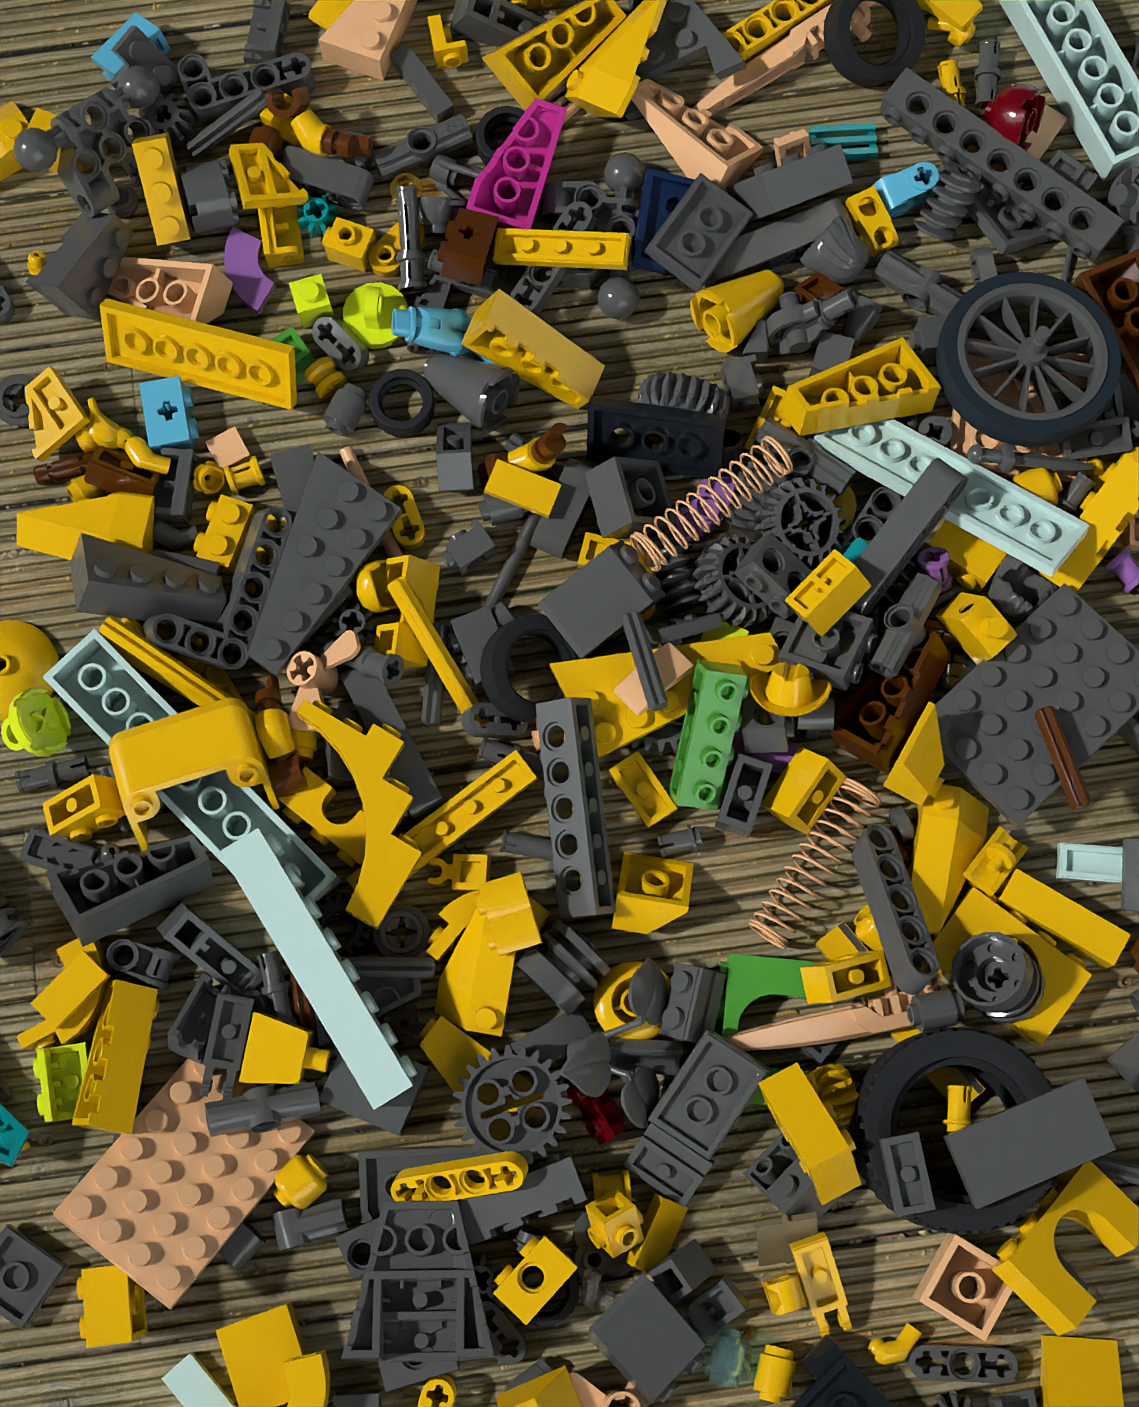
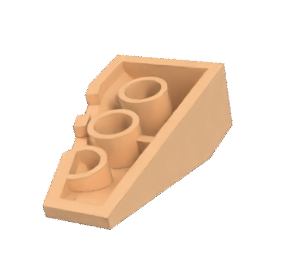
(694, 138)

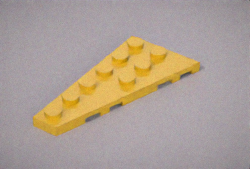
(615, 722)

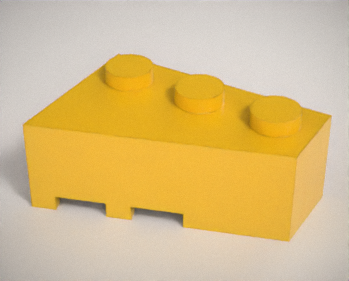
(811, 1131)

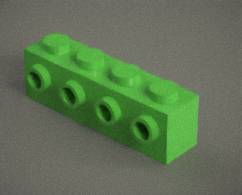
(708, 734)

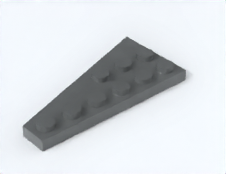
(326, 547)

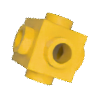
(620, 1228)

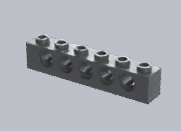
(587, 820)

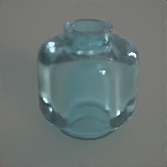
(727, 1358)

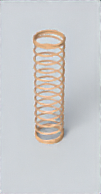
(772, 463)
(860, 793)

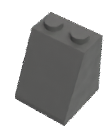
(596, 597)
(647, 1340)

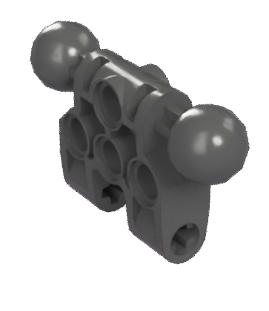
(624, 176)
(94, 186)

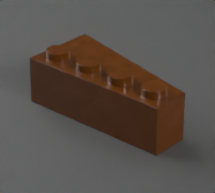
(884, 710)

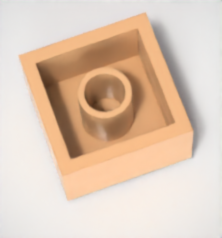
(964, 1286)

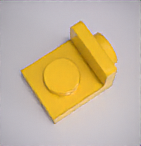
(446, 52)

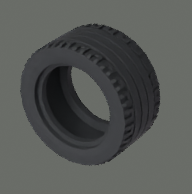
(891, 1076)

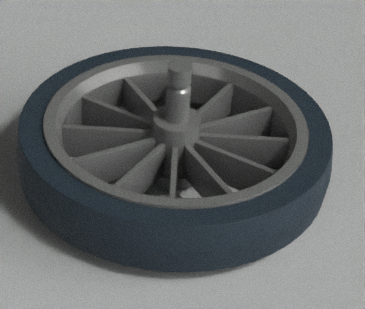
(1028, 359)

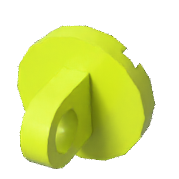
(370, 312)
(36, 723)

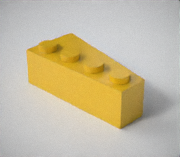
(1108, 517)
(117, 1058)

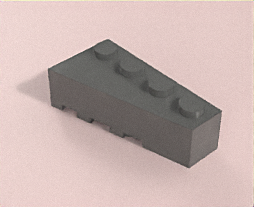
(130, 887)

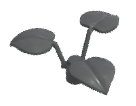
(590, 1056)

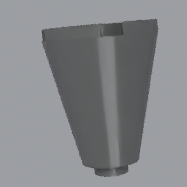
(473, 388)

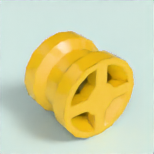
(324, 377)

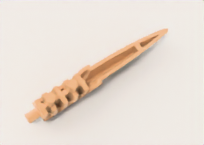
(781, 57)
(847, 1022)

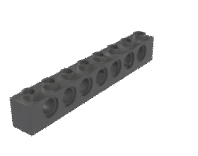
(993, 148)

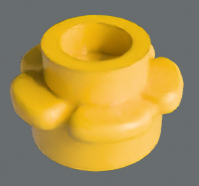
(214, 481)

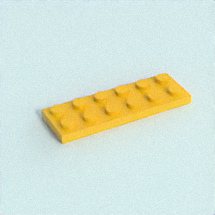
(199, 353)

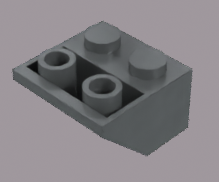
(784, 1182)

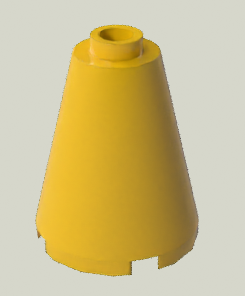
(735, 307)

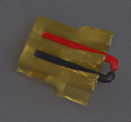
(747, 1331)

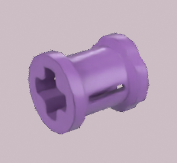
(937, 565)
(1126, 569)

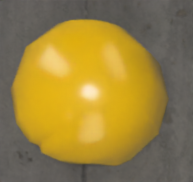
(370, 585)

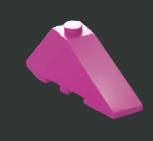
(519, 168)

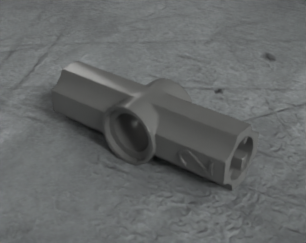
(404, 156)
(919, 287)
(821, 465)
(904, 625)
(262, 1109)

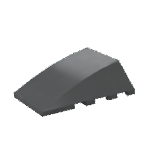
(419, 1290)

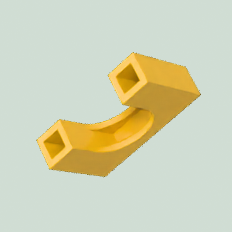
(1062, 974)
(1030, 1260)

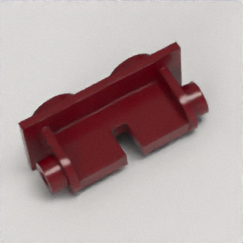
(601, 1121)

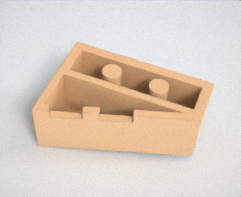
(367, 35)

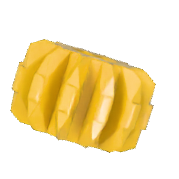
(838, 1089)

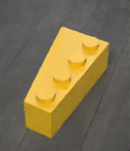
(548, 53)
(533, 349)
(862, 391)

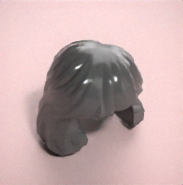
(837, 252)
(1018, 590)

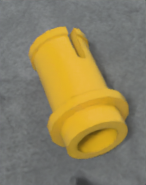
(958, 1107)

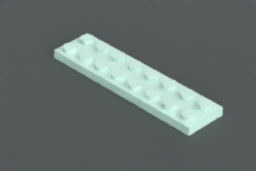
(986, 507)

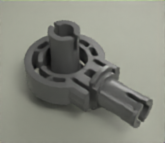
(1124, 202)
(801, 324)

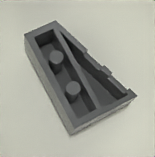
(794, 181)
(84, 265)

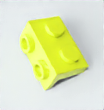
(61, 1078)

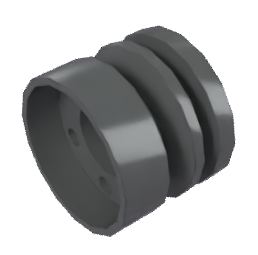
(563, 966)
(982, 969)

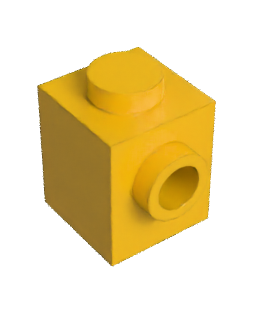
(349, 243)

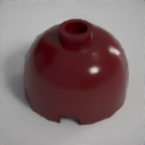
(1016, 112)

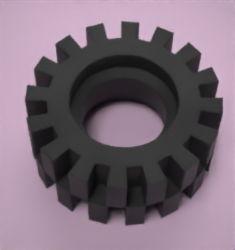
(361, 933)

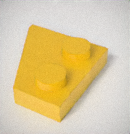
(52, 412)

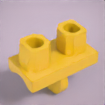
(994, 862)

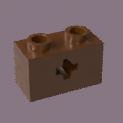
(468, 246)

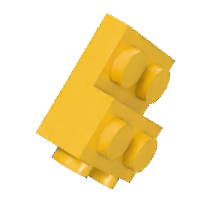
(227, 533)

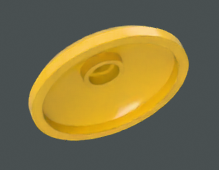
(27, 657)

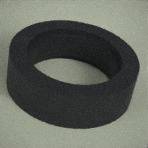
(846, 58)
(494, 659)

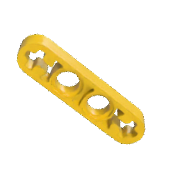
(457, 1175)

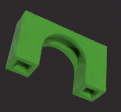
(755, 978)

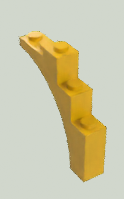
(369, 760)

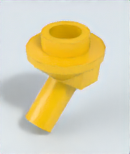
(955, 36)

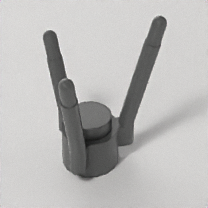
(449, 172)

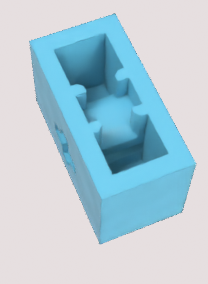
(158, 401)

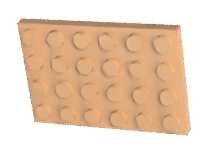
(171, 1191)

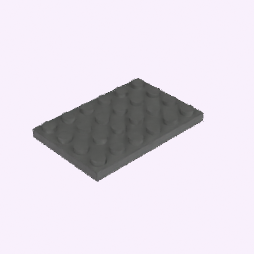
(1060, 660)

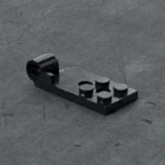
(692, 444)
(838, 1380)

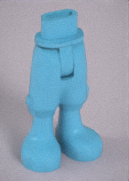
(434, 328)

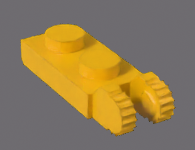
(820, 1281)

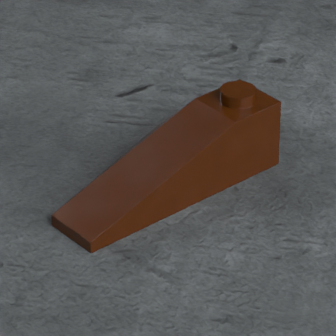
(1116, 291)

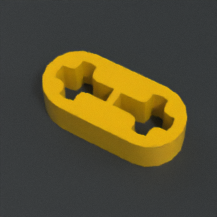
(411, 515)

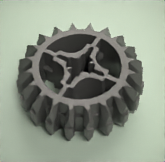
(684, 393)
(788, 496)
(723, 589)

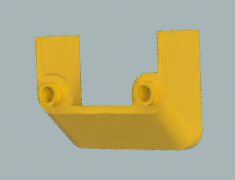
(182, 750)

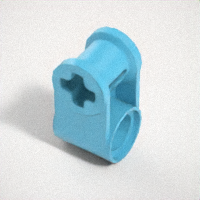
(903, 192)

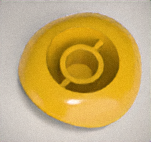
(789, 690)
(613, 1006)

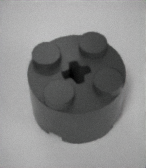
(209, 196)

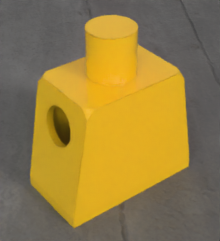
(980, 629)
(280, 1052)

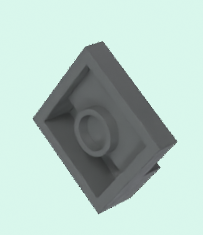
(836, 653)

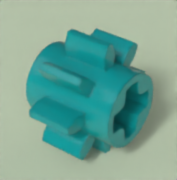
(315, 207)

